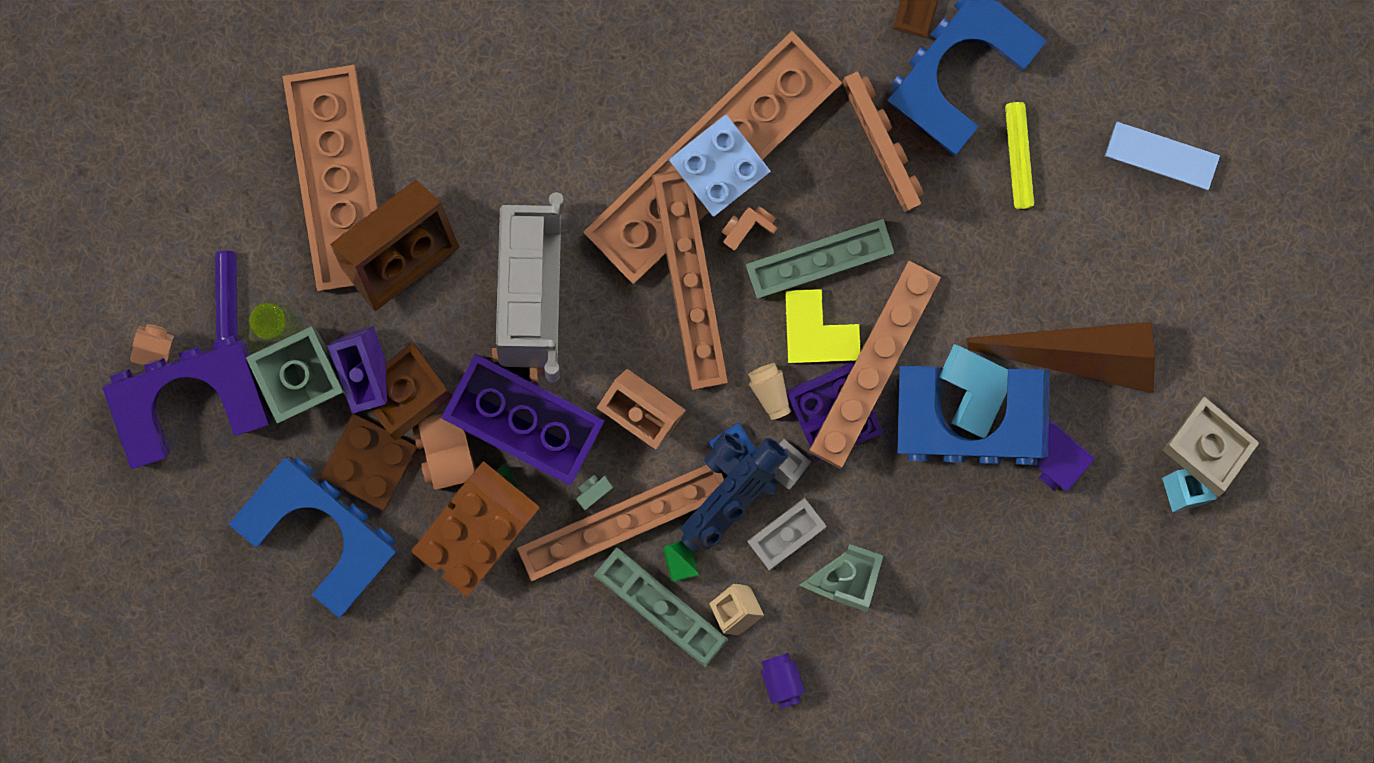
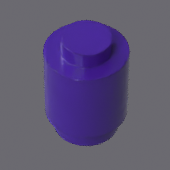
(782, 680)

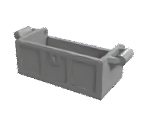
(529, 286)

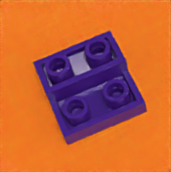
(815, 399)

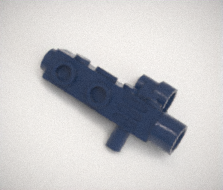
(736, 492)

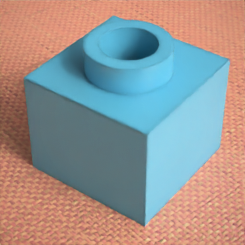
(1186, 491)

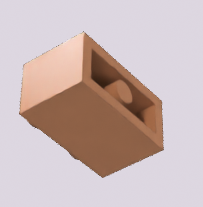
(641, 409)

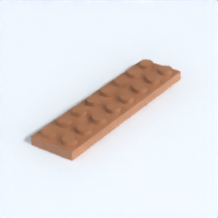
(762, 107)

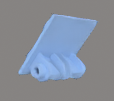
(719, 165)

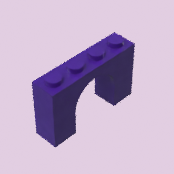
(135, 396)

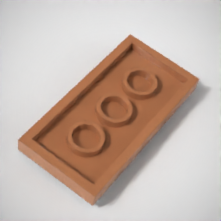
(876, 127)

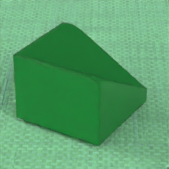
(680, 561)

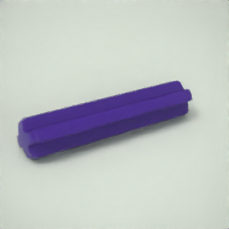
(226, 294)

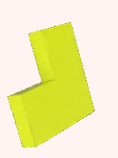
(810, 339)

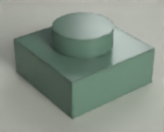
(593, 490)

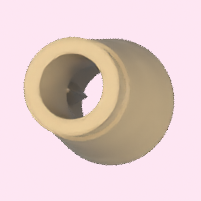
(770, 389)

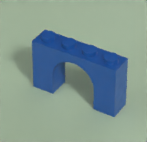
(918, 94)
(926, 432)
(364, 548)

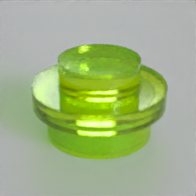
(267, 320)

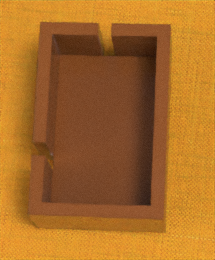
(475, 528)

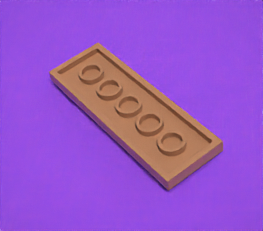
(330, 162)

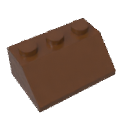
(395, 244)

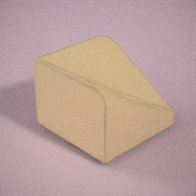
(736, 609)

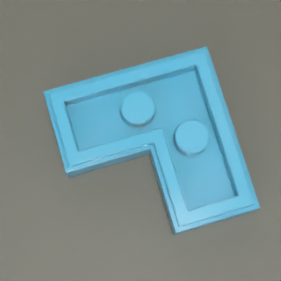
(984, 385)

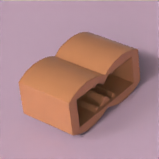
(446, 451)

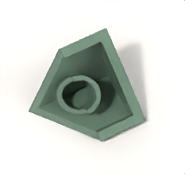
(848, 578)

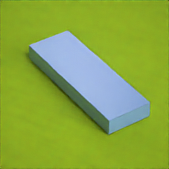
(1162, 156)

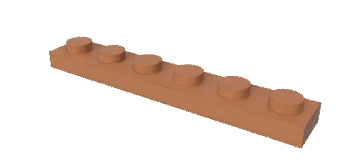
(689, 280)
(874, 364)
(619, 522)

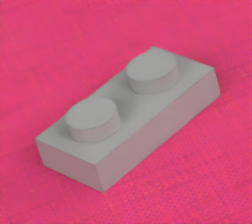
(786, 533)

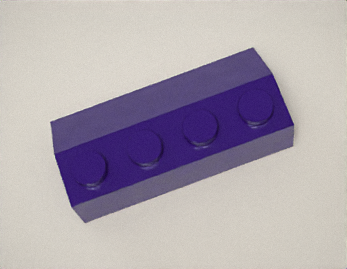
(523, 419)

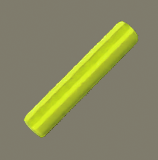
(1019, 155)

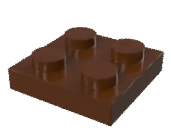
(411, 392)
(368, 462)

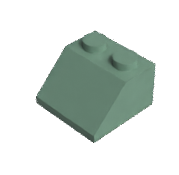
(296, 374)

